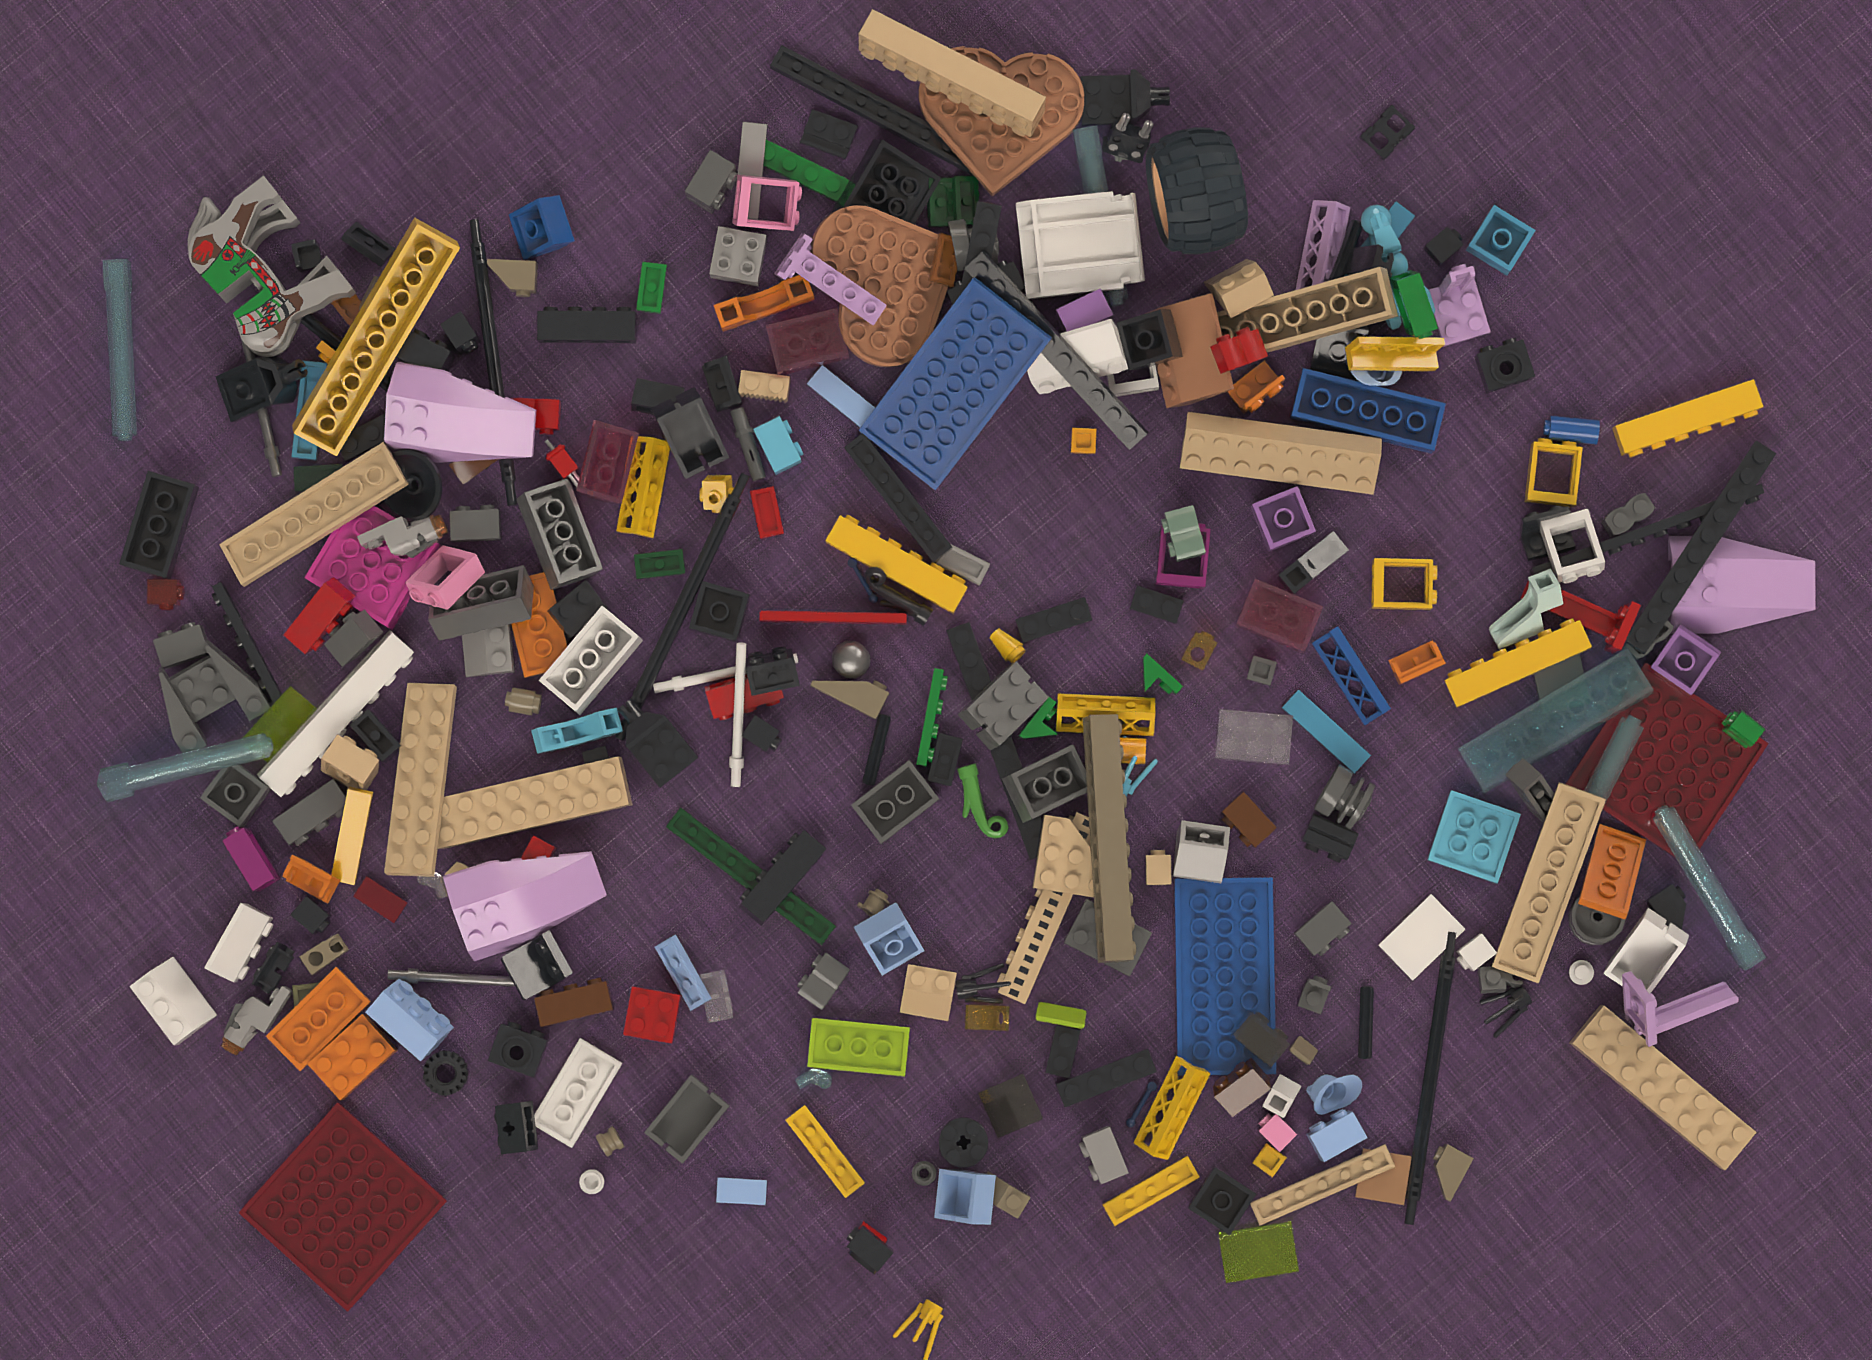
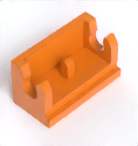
(1416, 662)
(310, 878)

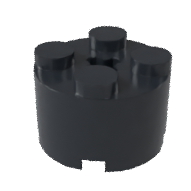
(954, 1153)

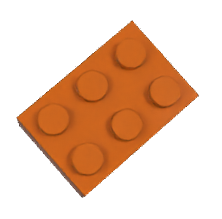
(352, 1056)

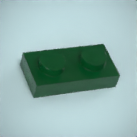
(659, 564)

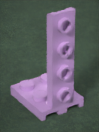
(829, 280)
(1459, 307)
(1650, 1021)

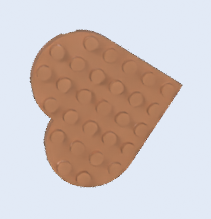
(994, 150)
(893, 265)

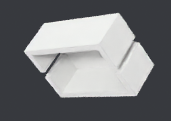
(1647, 950)

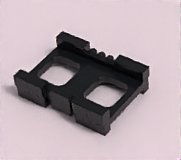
(1393, 137)

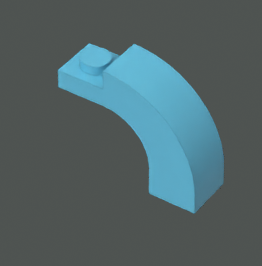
(577, 731)

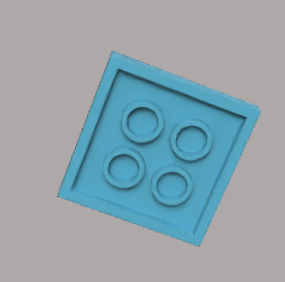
(1473, 836)

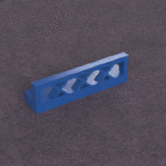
(1359, 671)

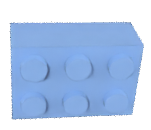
(410, 1019)

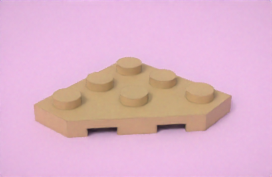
(1063, 859)

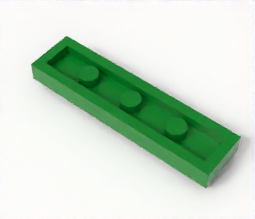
(804, 171)
(934, 707)

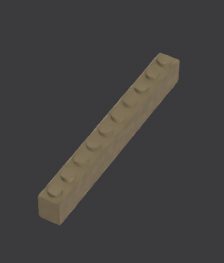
(1108, 838)

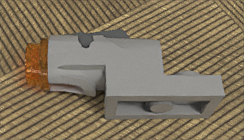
(404, 538)
(251, 1016)

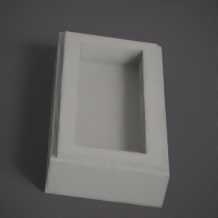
(964, 565)

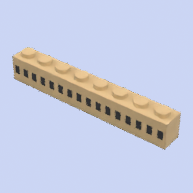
(1039, 933)

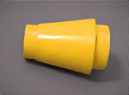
(1007, 645)

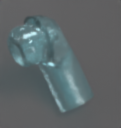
(815, 1077)

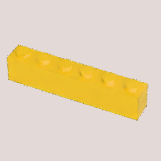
(1688, 417)
(897, 564)
(1517, 663)

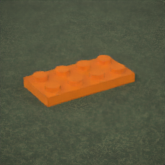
(539, 638)
(1612, 871)
(318, 1018)

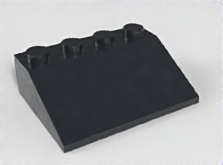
(889, 183)

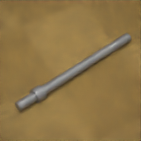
(271, 451)
(414, 976)

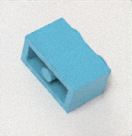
(778, 445)

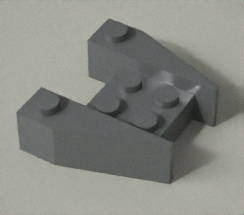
(205, 689)

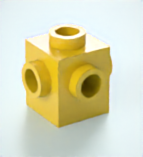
(715, 491)

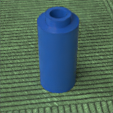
(1572, 429)

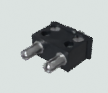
(1127, 140)

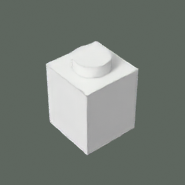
(1475, 953)
(1281, 1096)

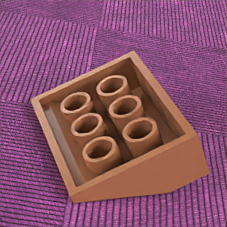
(1196, 373)

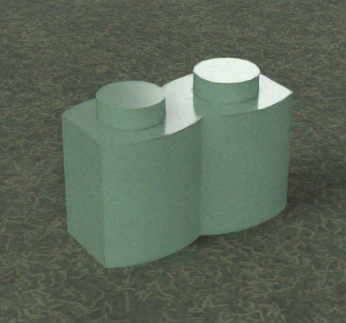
(1184, 533)

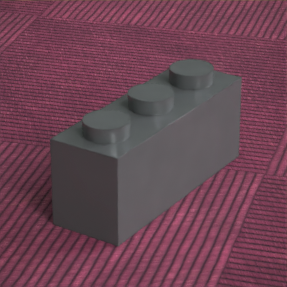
(1531, 788)
(311, 813)

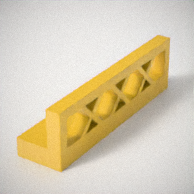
(1393, 353)
(647, 486)
(1128, 709)
(1175, 1111)

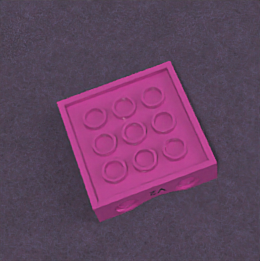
(370, 574)

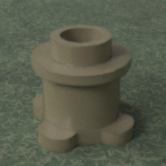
(874, 903)

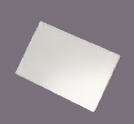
(1420, 937)

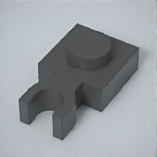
(1495, 980)

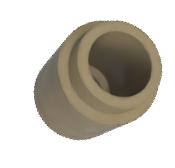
(523, 701)

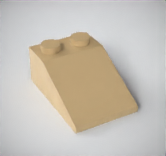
(1240, 287)

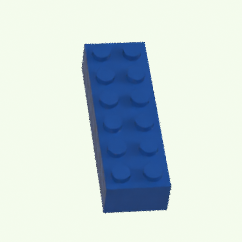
(1367, 410)

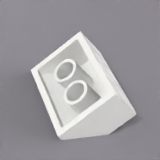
(239, 943)
(173, 1001)

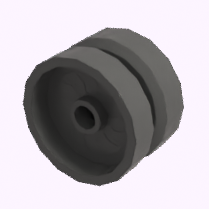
(1592, 931)

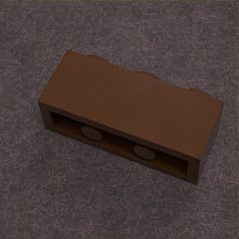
(573, 1002)

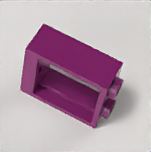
(1183, 580)
(250, 858)

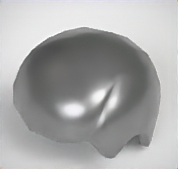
(851, 659)

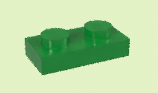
(651, 287)

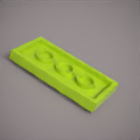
(858, 1047)

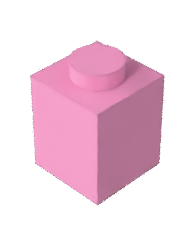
(1276, 1131)

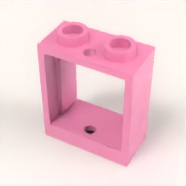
(742, 198)
(465, 572)

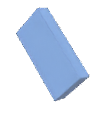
(741, 1191)

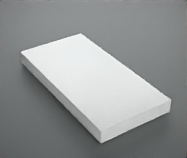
(576, 1092)

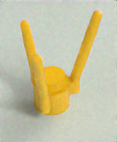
(929, 1313)

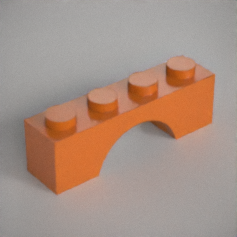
(764, 303)

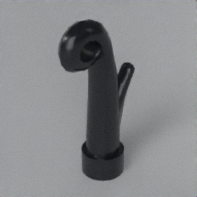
(895, 599)

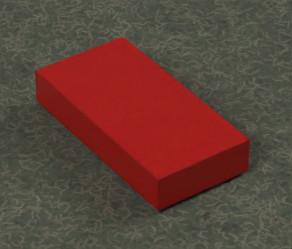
(766, 512)

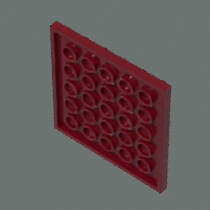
(1675, 763)
(343, 1206)

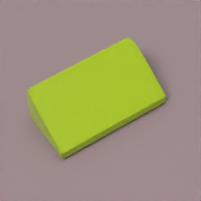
(1060, 1015)

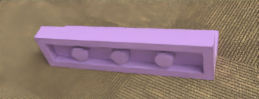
(1327, 249)

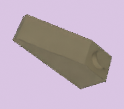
(859, 695)

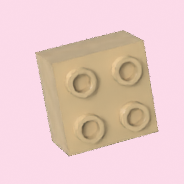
(350, 763)

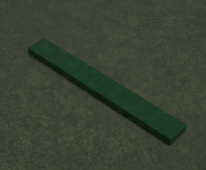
(746, 872)

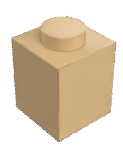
(1158, 868)

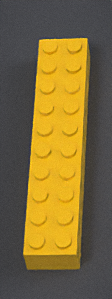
(375, 336)

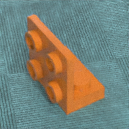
(1255, 386)

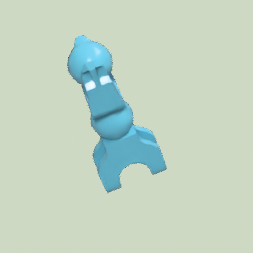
(1377, 223)

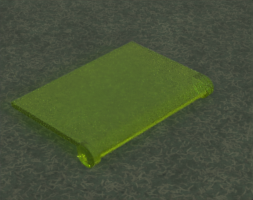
(283, 719)
(1258, 1252)

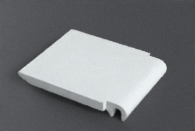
(1079, 244)

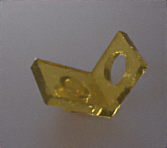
(1204, 641)
(986, 1017)

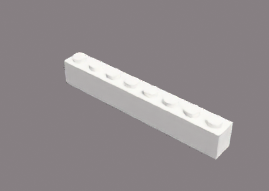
(336, 713)

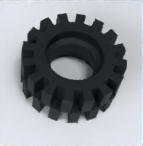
(460, 1073)

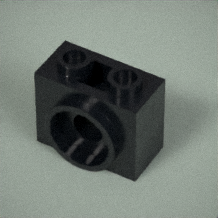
(1512, 353)
(532, 1043)
(868, 1249)

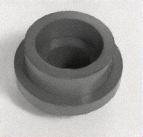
(924, 1181)

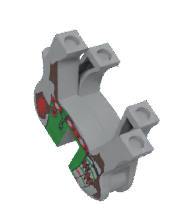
(226, 258)

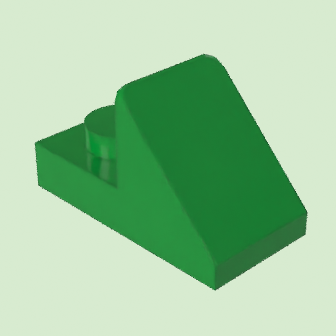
(1153, 671)
(1036, 727)

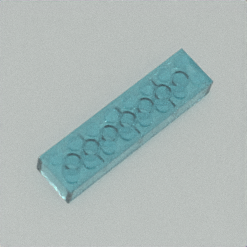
(1556, 719)

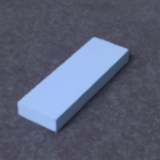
(841, 396)
(683, 972)

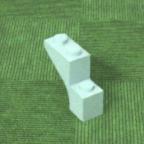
(1525, 617)

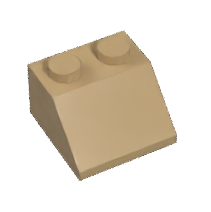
(928, 992)

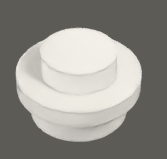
(1581, 972)
(591, 1181)

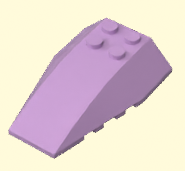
(454, 418)
(1742, 587)
(520, 899)

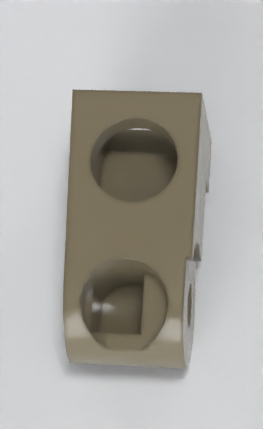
(324, 954)

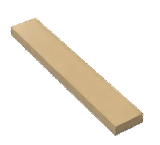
(1322, 1184)

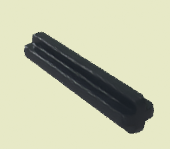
(1349, 242)
(876, 749)
(1366, 1022)

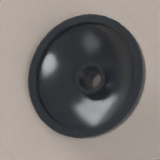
(411, 501)

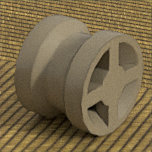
(610, 1141)

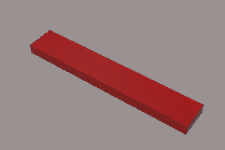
(833, 617)

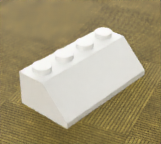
(1096, 344)
(591, 660)

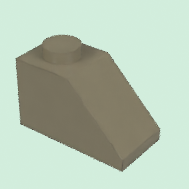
(517, 275)
(1450, 1169)
(1009, 1198)

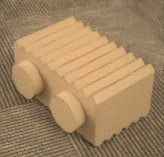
(764, 386)

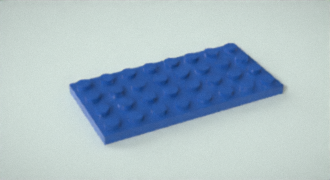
(955, 383)
(1222, 968)

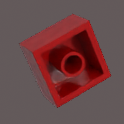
(652, 1014)

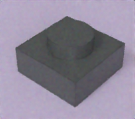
(1261, 670)

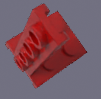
(1597, 619)

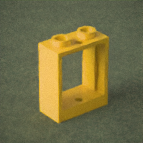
(1549, 498)
(1430, 574)

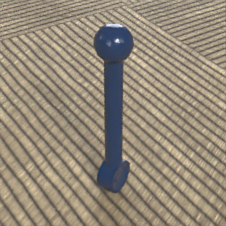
(852, 563)
(1151, 1086)

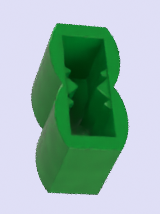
(1742, 728)

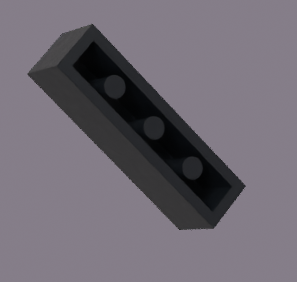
(586, 326)
(782, 878)
(1106, 1077)

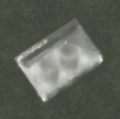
(1253, 737)

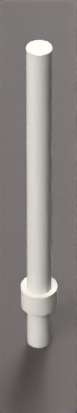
(678, 683)
(736, 761)

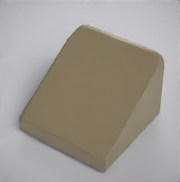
(1303, 1050)

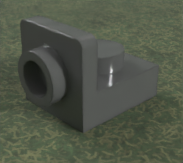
(1314, 994)

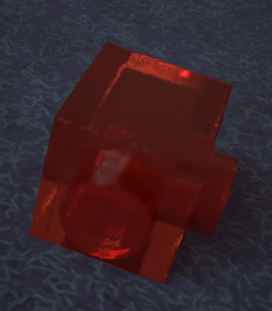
(164, 593)

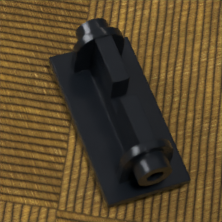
(277, 957)

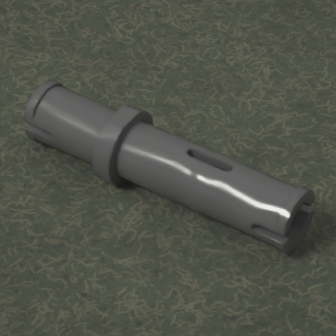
(747, 443)

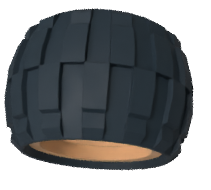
(1196, 190)

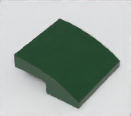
(953, 200)

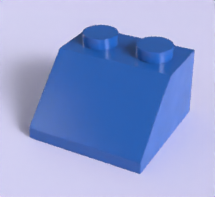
(541, 227)

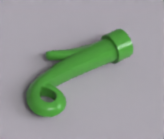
(973, 800)

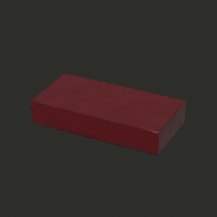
(380, 899)

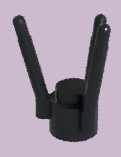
(968, 988)
(1517, 999)

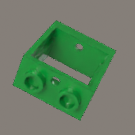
(1413, 304)

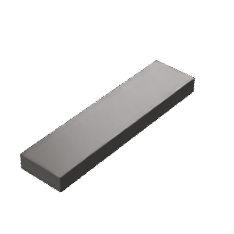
(752, 160)

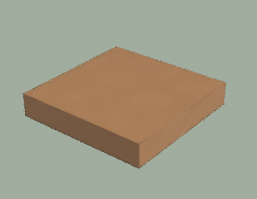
(1389, 1185)

